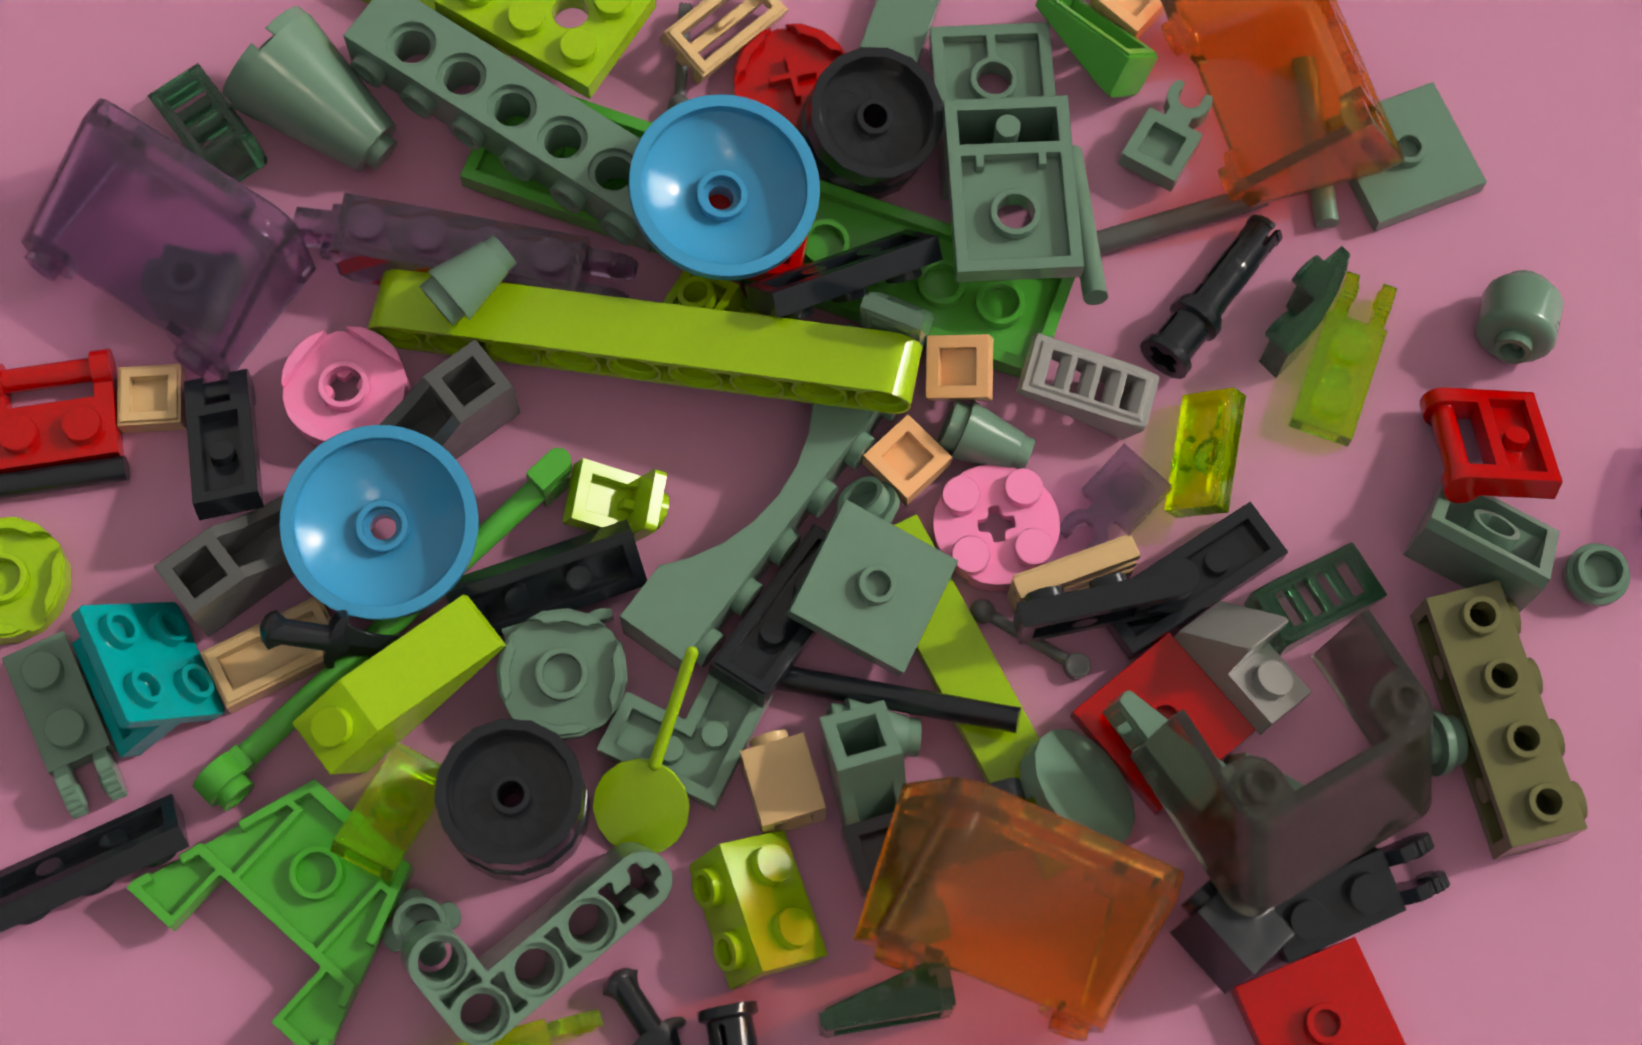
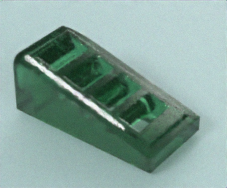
(232, 152)
(1290, 637)
(897, 1001)

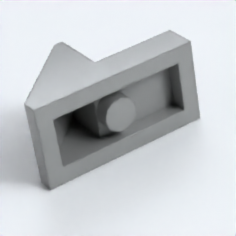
(1237, 656)

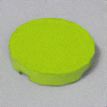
(32, 580)

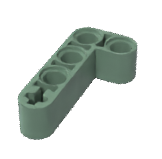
(543, 929)

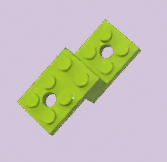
(528, 31)

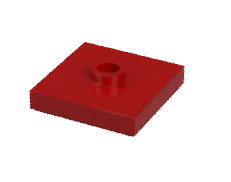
(1169, 683)
(1319, 1002)

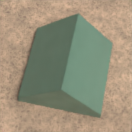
(1485, 544)

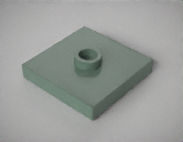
(1435, 166)
(872, 588)

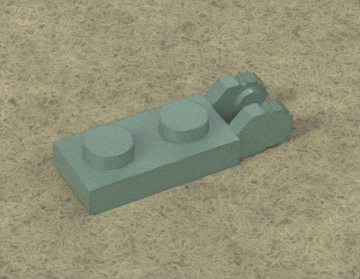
(64, 718)

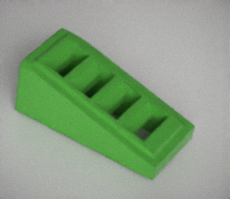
(1103, 48)

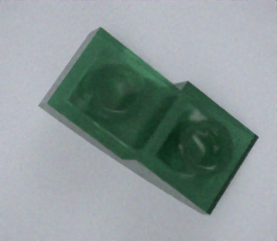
(1314, 292)

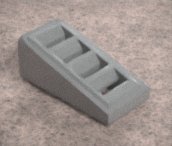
(1126, 392)

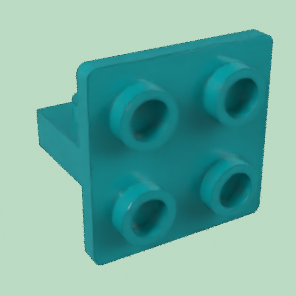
(143, 671)

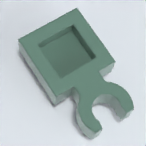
(1166, 141)

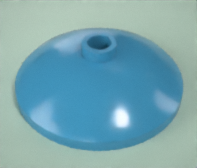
(733, 151)
(350, 487)

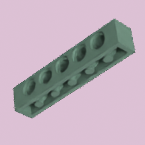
(399, 29)

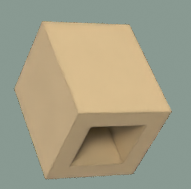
(782, 782)

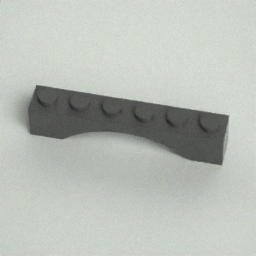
(244, 558)

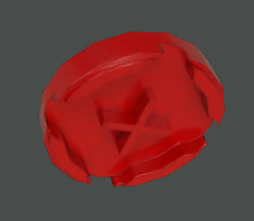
(784, 66)

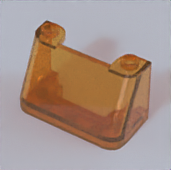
(1284, 94)
(1015, 900)

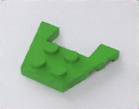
(312, 895)

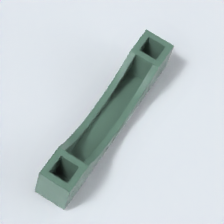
(696, 596)

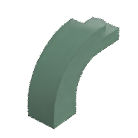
(863, 761)

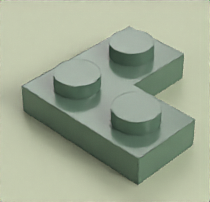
(701, 747)

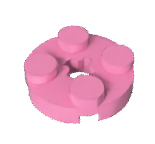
(339, 356)
(1013, 495)

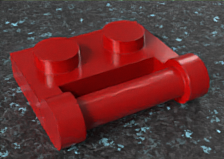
(60, 429)
(1509, 438)

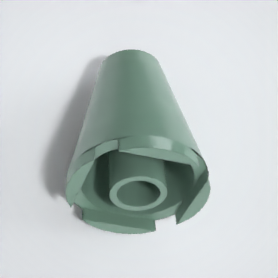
(311, 94)

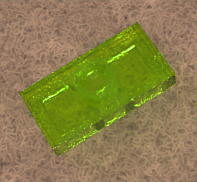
(1205, 453)
(390, 813)

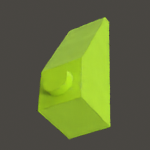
(397, 688)

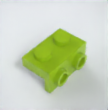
(756, 908)

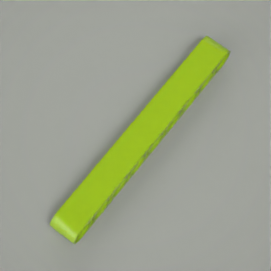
(661, 343)

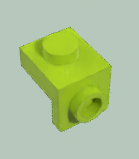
(609, 495)

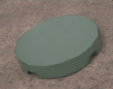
(564, 697)
(1078, 783)

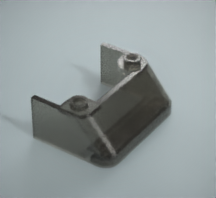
(1274, 842)

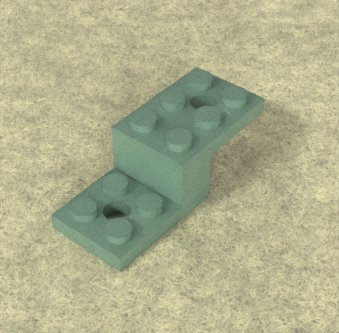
(1005, 153)

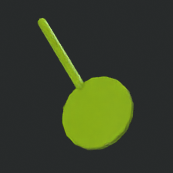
(641, 796)

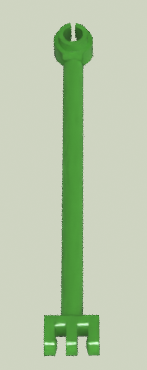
(227, 777)

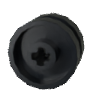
(901, 114)
(506, 760)

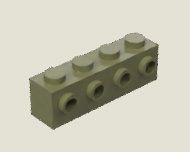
(1495, 693)

